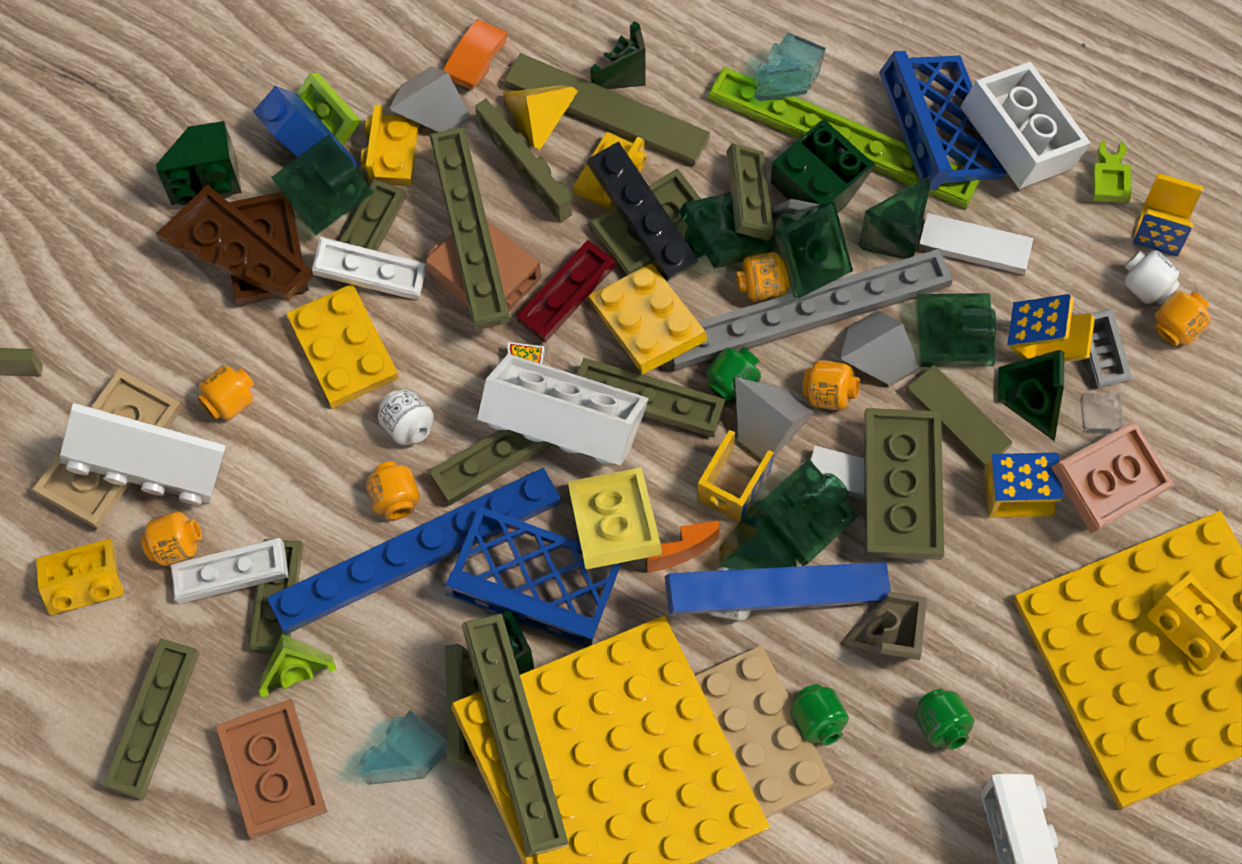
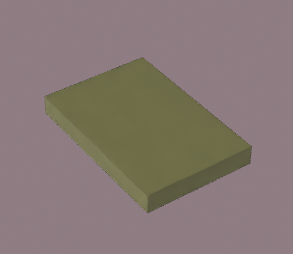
(618, 238)

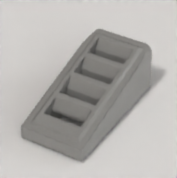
(1111, 333)

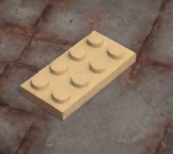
(89, 495)
(761, 732)

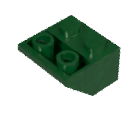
(200, 159)
(821, 168)

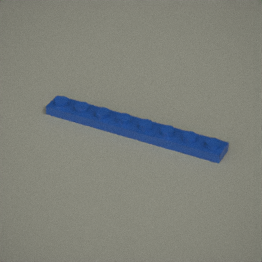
(408, 553)

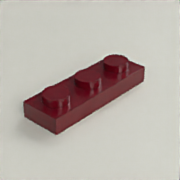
(566, 291)

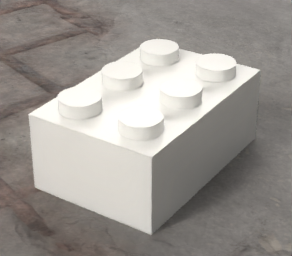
(1024, 124)

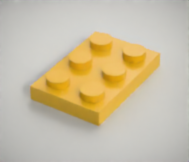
(647, 318)
(342, 346)

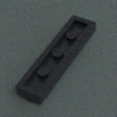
(642, 211)

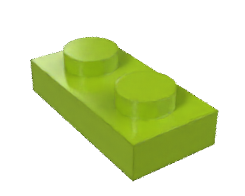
(329, 107)

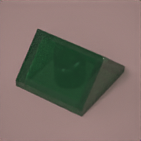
(896, 222)
(812, 247)

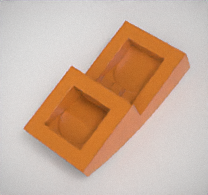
(474, 52)
(693, 542)

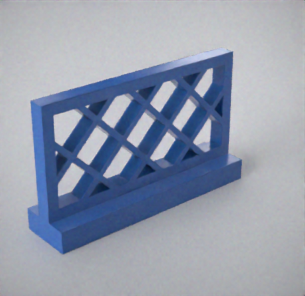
(919, 121)
(526, 608)

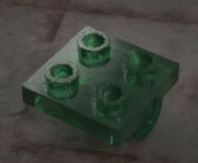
(322, 185)
(713, 232)
(955, 330)
(807, 511)

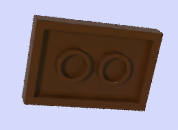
(276, 218)

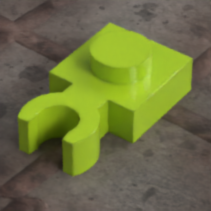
(1110, 178)

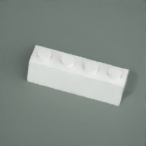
(562, 409)
(141, 455)
(1018, 820)

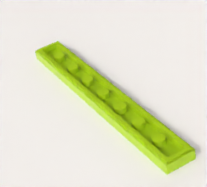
(799, 116)

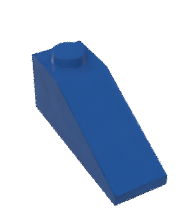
(293, 122)

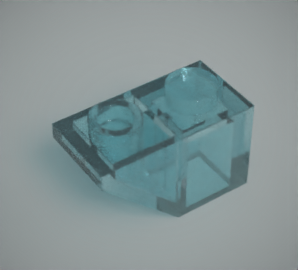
(789, 68)
(406, 752)

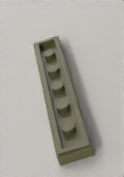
(614, 110)
(469, 229)
(514, 735)

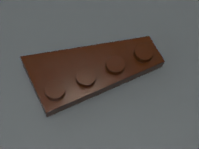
(232, 242)

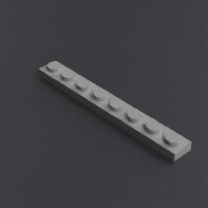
(823, 306)

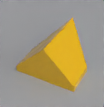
(538, 111)

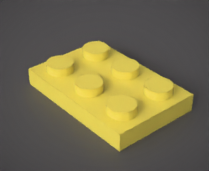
(614, 518)

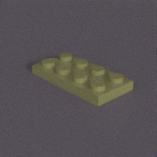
(903, 484)

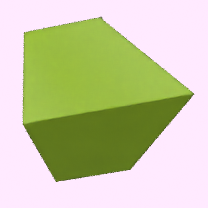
(293, 663)

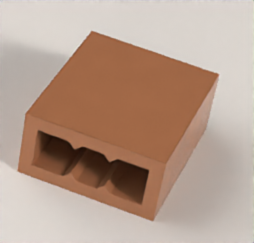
(516, 268)

